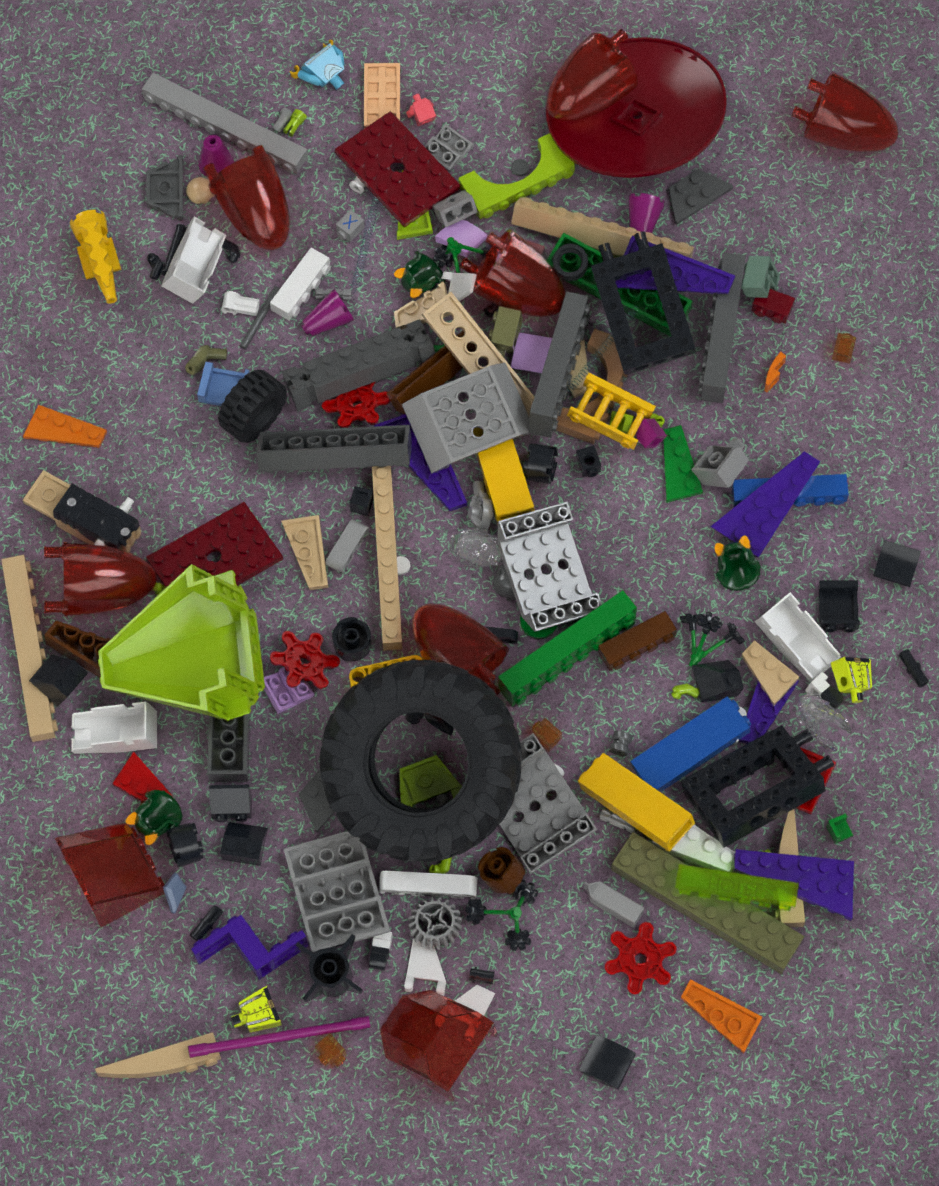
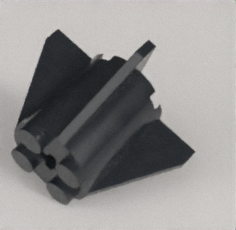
(330, 971)

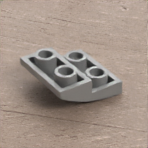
(448, 147)

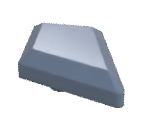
(174, 891)

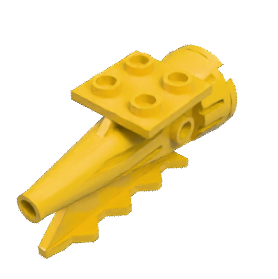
(96, 251)

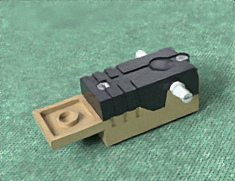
(83, 513)

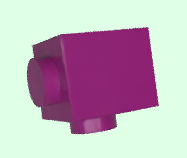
(650, 433)

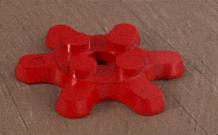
(364, 411)
(310, 651)
(645, 945)

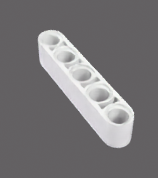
(428, 884)

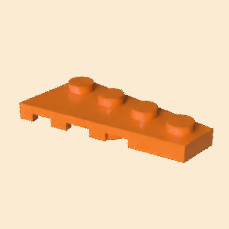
(61, 428)
(726, 1016)

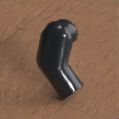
(233, 250)
(156, 264)

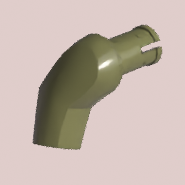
(204, 355)

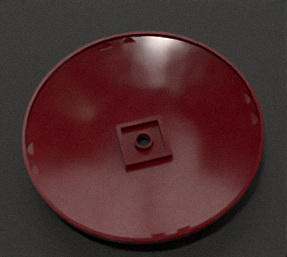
(679, 107)

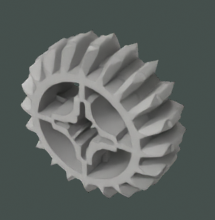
(447, 932)

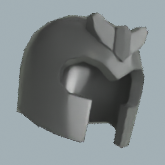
(502, 584)

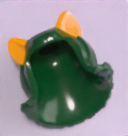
(419, 275)
(737, 565)
(155, 815)

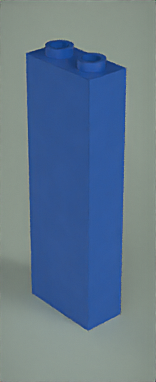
(692, 745)

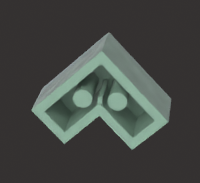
(759, 277)

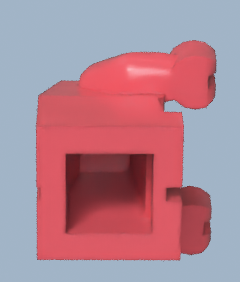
(421, 110)

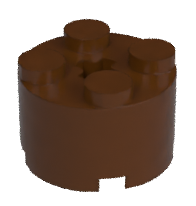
(501, 870)

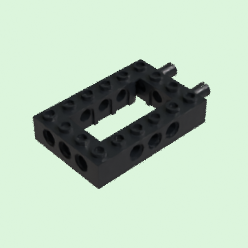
(645, 259)
(767, 806)

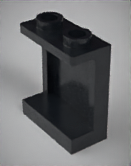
(838, 605)

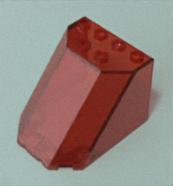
(111, 870)
(434, 1038)

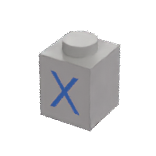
(349, 226)

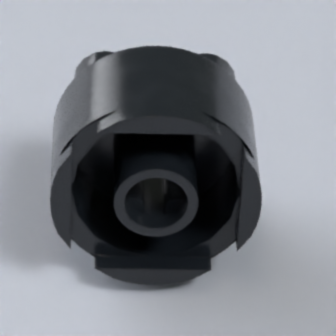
(541, 463)
(361, 643)
(184, 844)

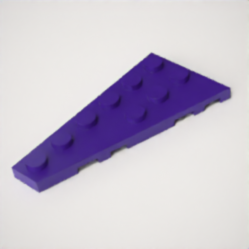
(687, 273)
(441, 483)
(767, 506)
(820, 880)

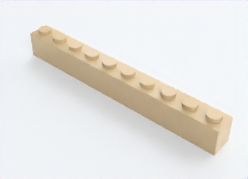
(588, 230)
(387, 558)
(28, 646)

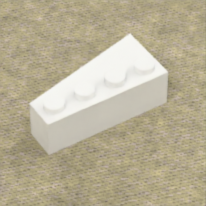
(702, 850)

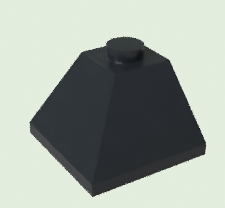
(717, 680)

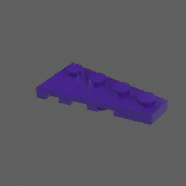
(763, 713)

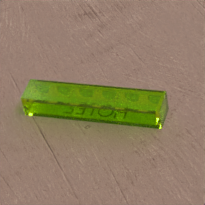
(736, 886)

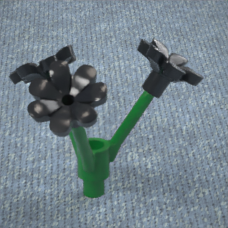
(446, 254)
(709, 624)
(516, 938)

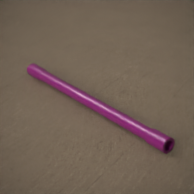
(207, 1048)

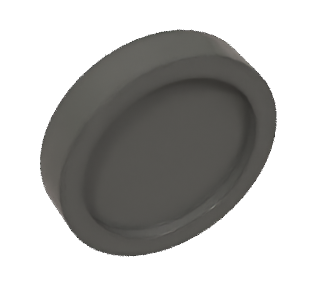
(520, 167)

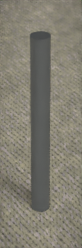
(258, 320)

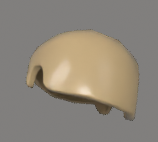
(198, 190)

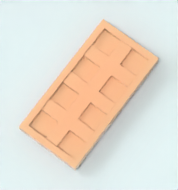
(381, 91)

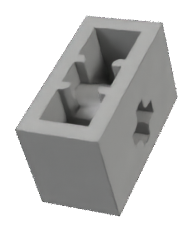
(455, 208)

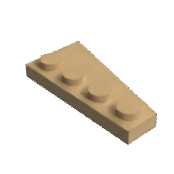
(308, 548)

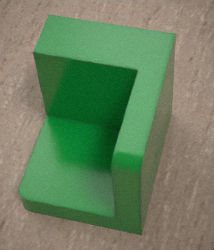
(839, 829)

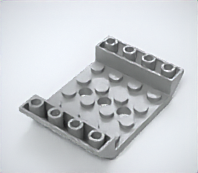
(441, 421)
(540, 540)
(557, 823)

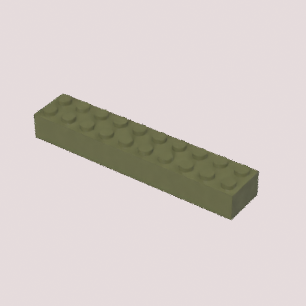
(736, 923)

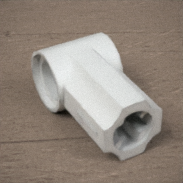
(236, 304)

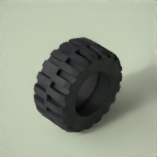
(252, 406)

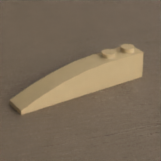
(789, 845)
(162, 1061)

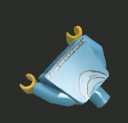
(322, 67)

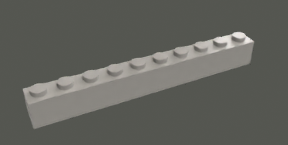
(223, 122)

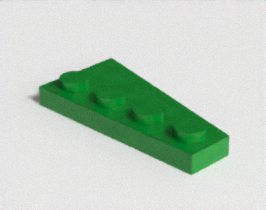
(679, 477)

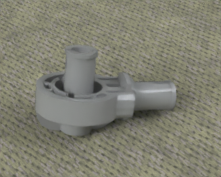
(480, 507)

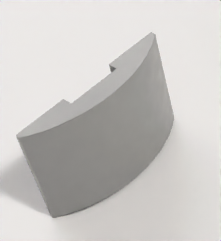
(336, 891)

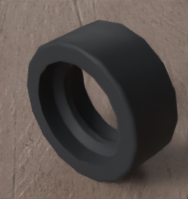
(570, 248)

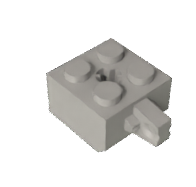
(721, 464)

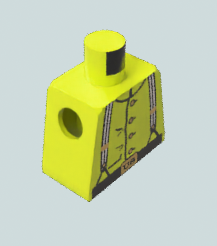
(853, 676)
(257, 1012)

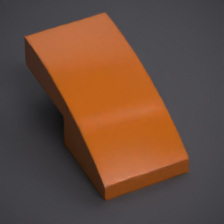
(773, 373)

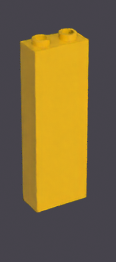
(504, 479)
(636, 802)

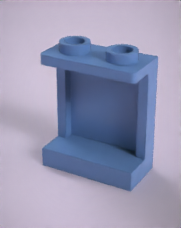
(217, 384)

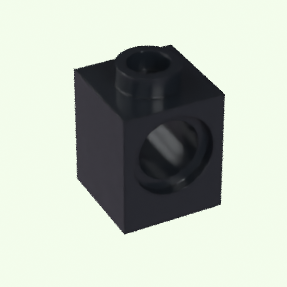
(588, 454)
(361, 501)

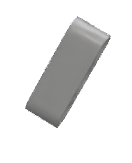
(346, 545)

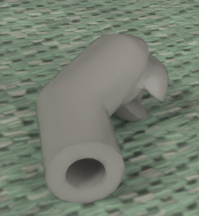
(283, 119)

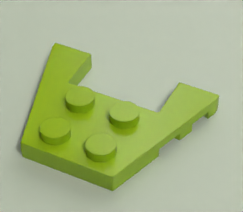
(426, 781)

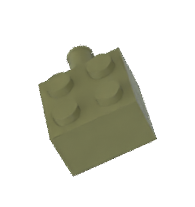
(506, 329)

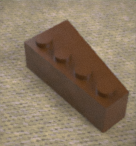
(76, 645)

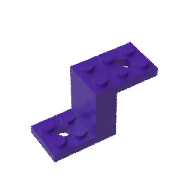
(249, 946)

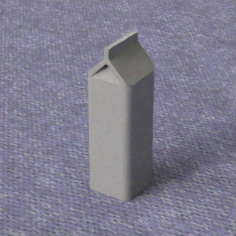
(614, 903)

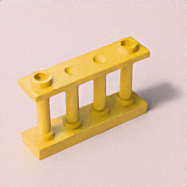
(623, 398)

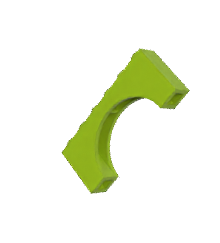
(493, 197)

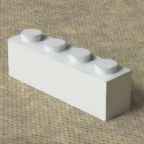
(300, 284)

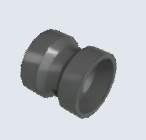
(620, 743)

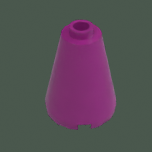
(214, 152)
(644, 211)
(327, 315)

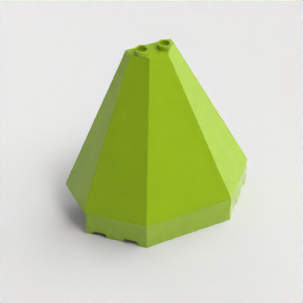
(190, 648)

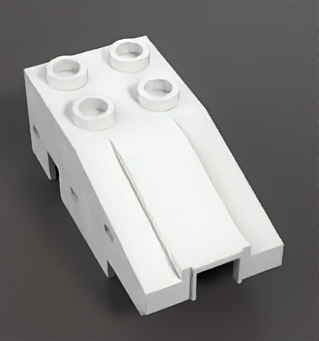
(194, 261)
(798, 637)
(115, 729)

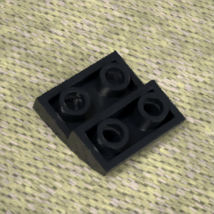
(897, 563)
(607, 1062)

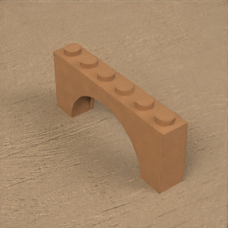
(614, 376)

